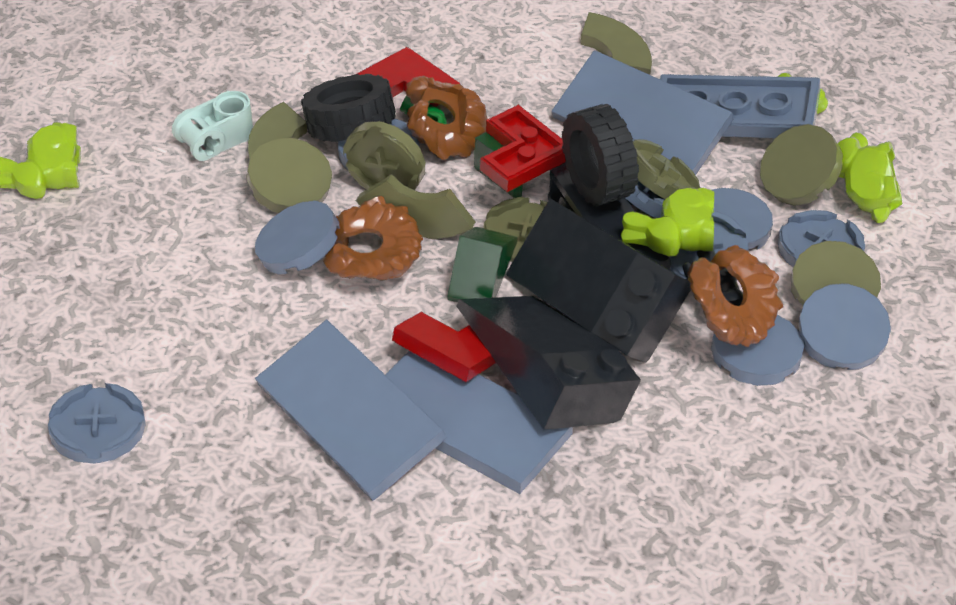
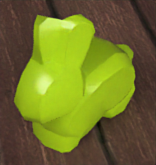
(49, 162)
(870, 177)
(683, 224)

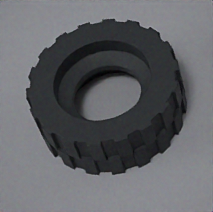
(345, 103)
(600, 154)

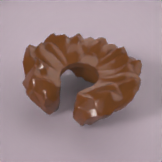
(451, 138)
(399, 246)
(760, 304)

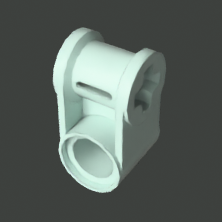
(218, 126)

